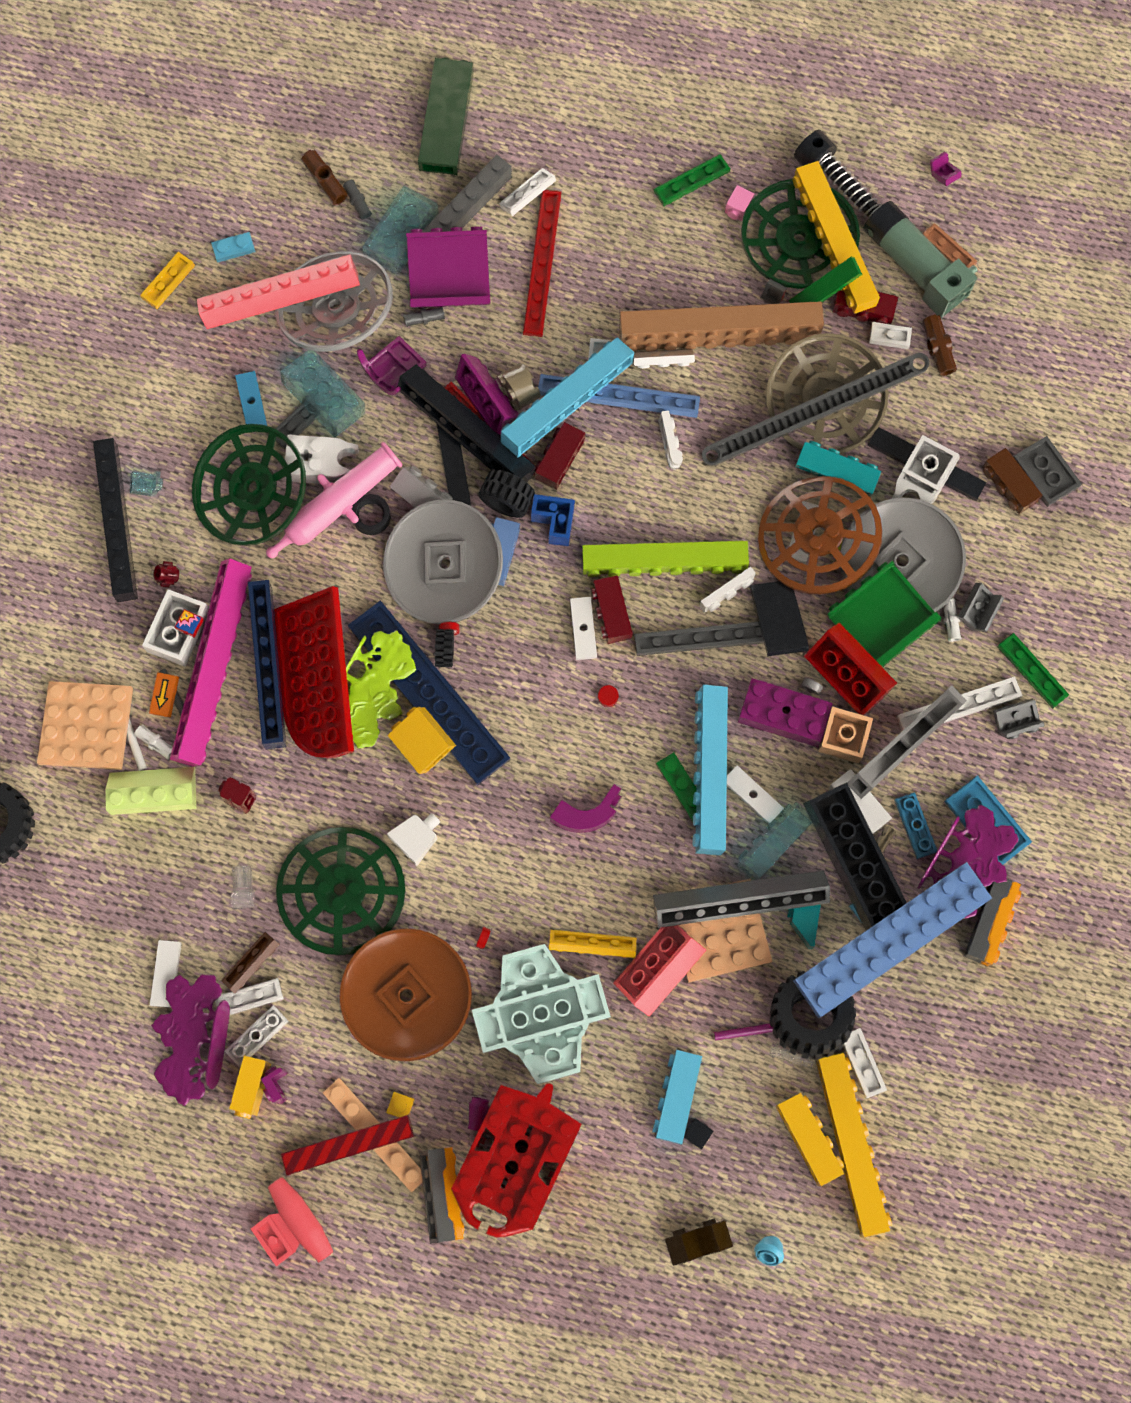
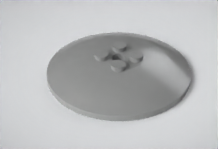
(924, 537)
(415, 558)

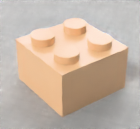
(846, 735)

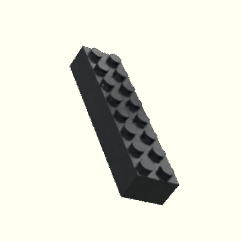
(855, 854)

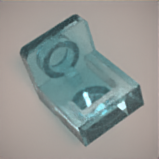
(145, 483)

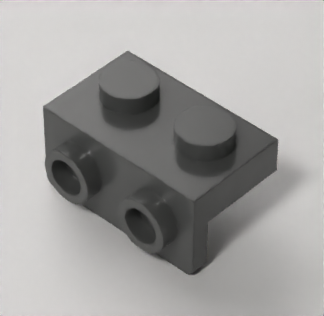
(980, 608)
(1018, 719)

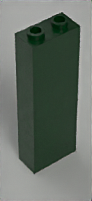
(446, 116)

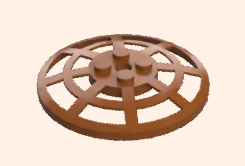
(824, 544)

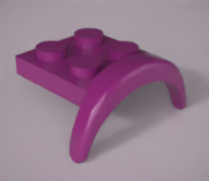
(390, 364)

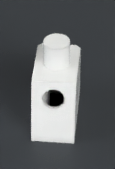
(415, 836)

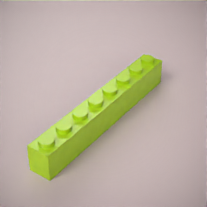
(665, 558)

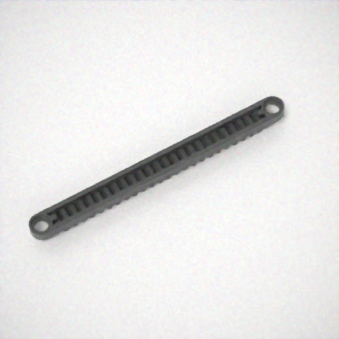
(815, 409)

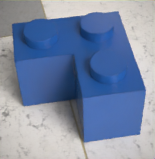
(557, 513)

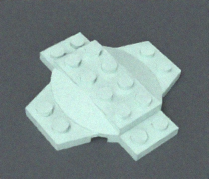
(541, 1014)

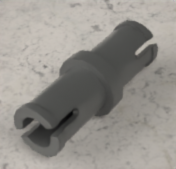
(357, 199)
(424, 316)

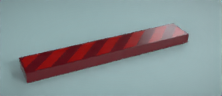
(347, 1145)

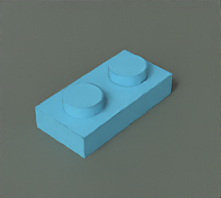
(233, 247)

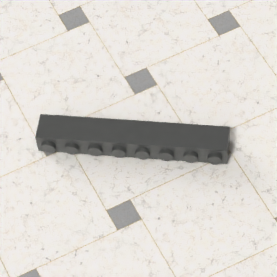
(741, 899)

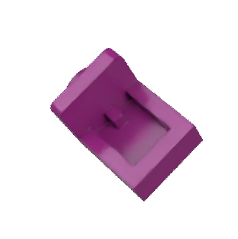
(943, 170)

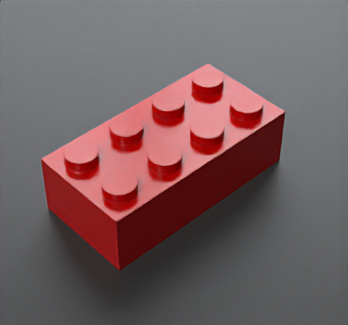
(850, 669)

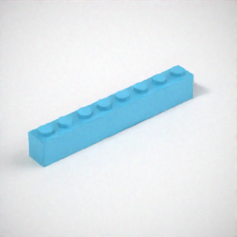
(566, 397)
(711, 770)

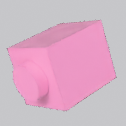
(738, 203)

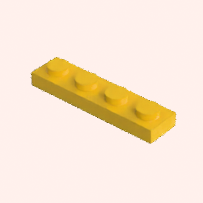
(592, 943)

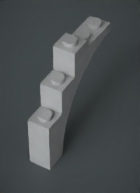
(906, 742)

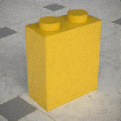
(421, 739)
(249, 1087)

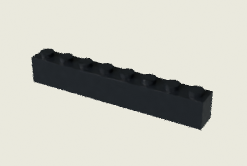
(461, 423)
(115, 520)

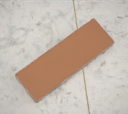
(948, 246)

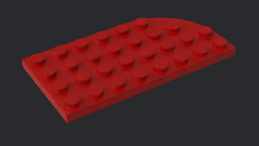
(314, 674)

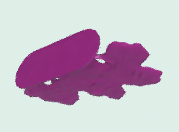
(979, 850)
(186, 1032)

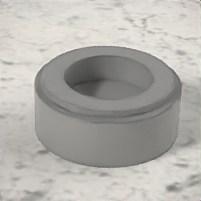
(812, 686)

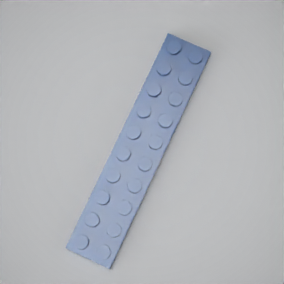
(892, 940)

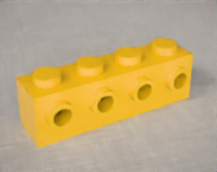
(809, 1139)

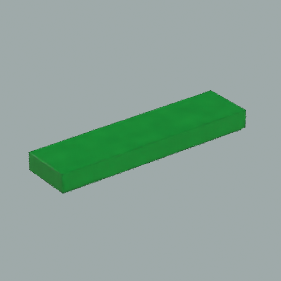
(692, 180)
(830, 283)
(1033, 670)

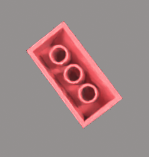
(659, 967)

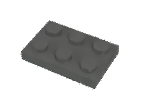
(1048, 470)

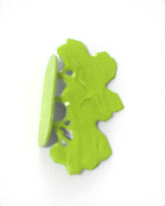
(371, 694)

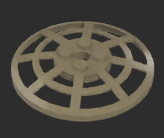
(828, 381)

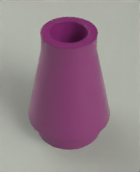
(477, 1111)

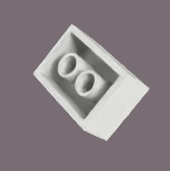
(163, 638)

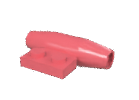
(292, 1226)

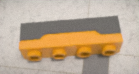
(992, 921)
(441, 1206)

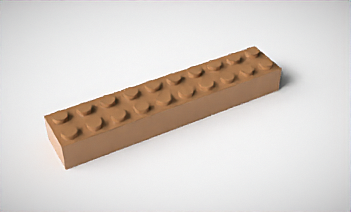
(720, 326)

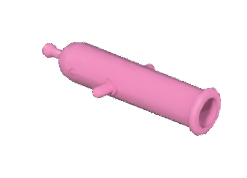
(337, 499)

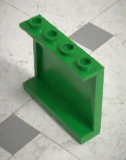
(884, 614)

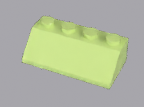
(151, 791)

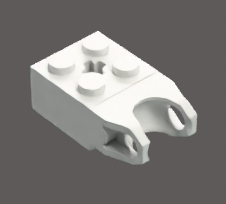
(322, 456)
(924, 481)

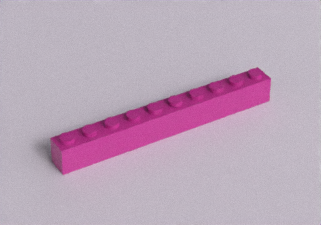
(211, 663)

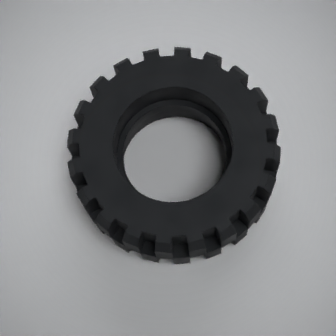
(18, 823)
(804, 1040)

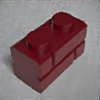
(237, 795)

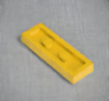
(167, 280)

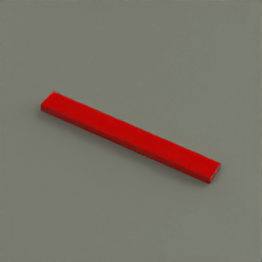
(542, 263)

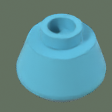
(769, 1251)

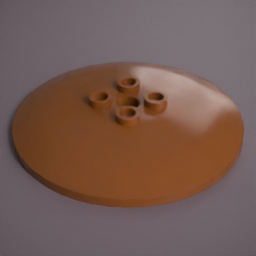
(399, 963)

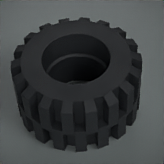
(506, 493)

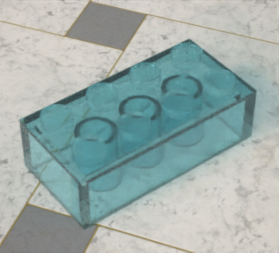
(323, 392)

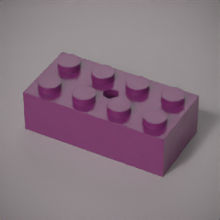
(764, 711)

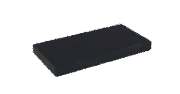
(779, 618)

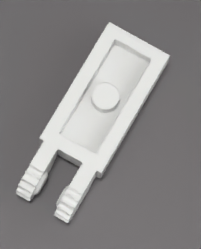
(670, 442)

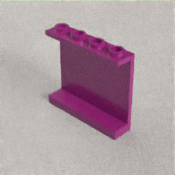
(448, 267)

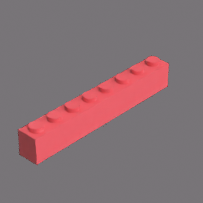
(278, 291)

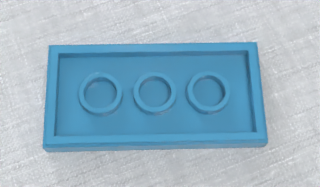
(976, 794)

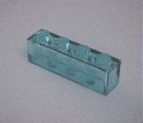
(775, 842)

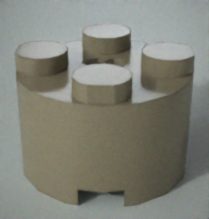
(518, 386)

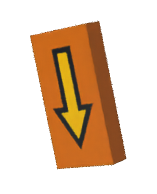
(164, 695)

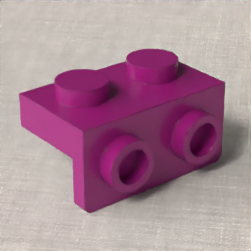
(273, 1090)

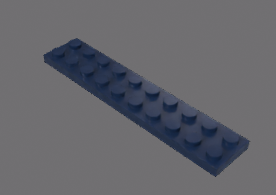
(427, 688)

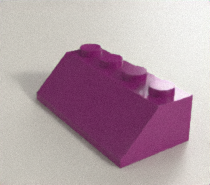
(484, 393)

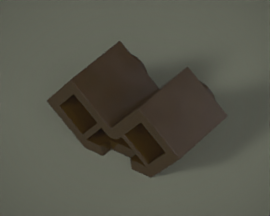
(699, 1242)

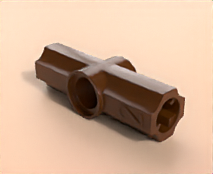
(329, 185)
(939, 344)

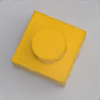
(400, 1105)

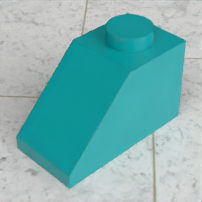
(805, 923)

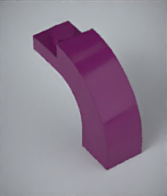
(590, 820)

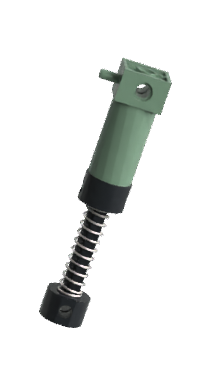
(887, 225)

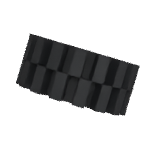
(444, 648)

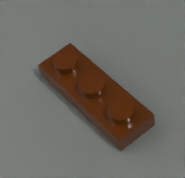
(250, 962)

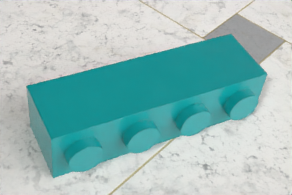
(829, 463)

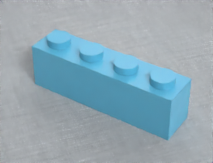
(678, 1096)

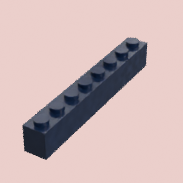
(267, 664)

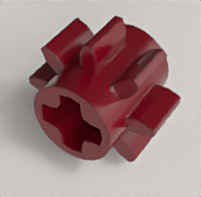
(166, 574)

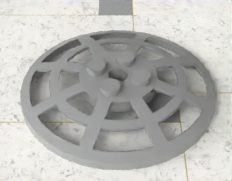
(345, 313)

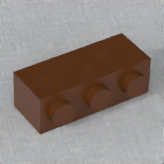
(1011, 481)

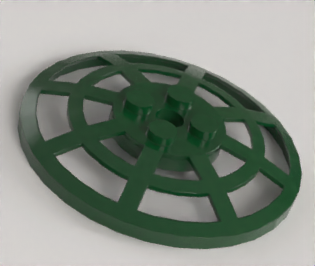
(785, 233)
(242, 478)
(340, 904)

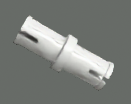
(952, 621)
(154, 741)

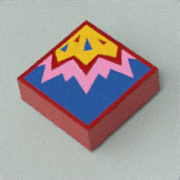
(189, 623)

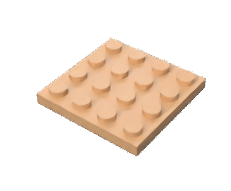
(85, 725)
(729, 945)

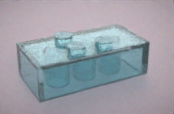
(389, 240)

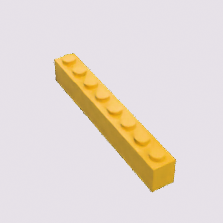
(834, 233)
(853, 1146)

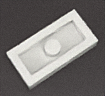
(890, 335)

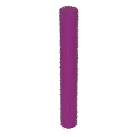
(740, 1032)

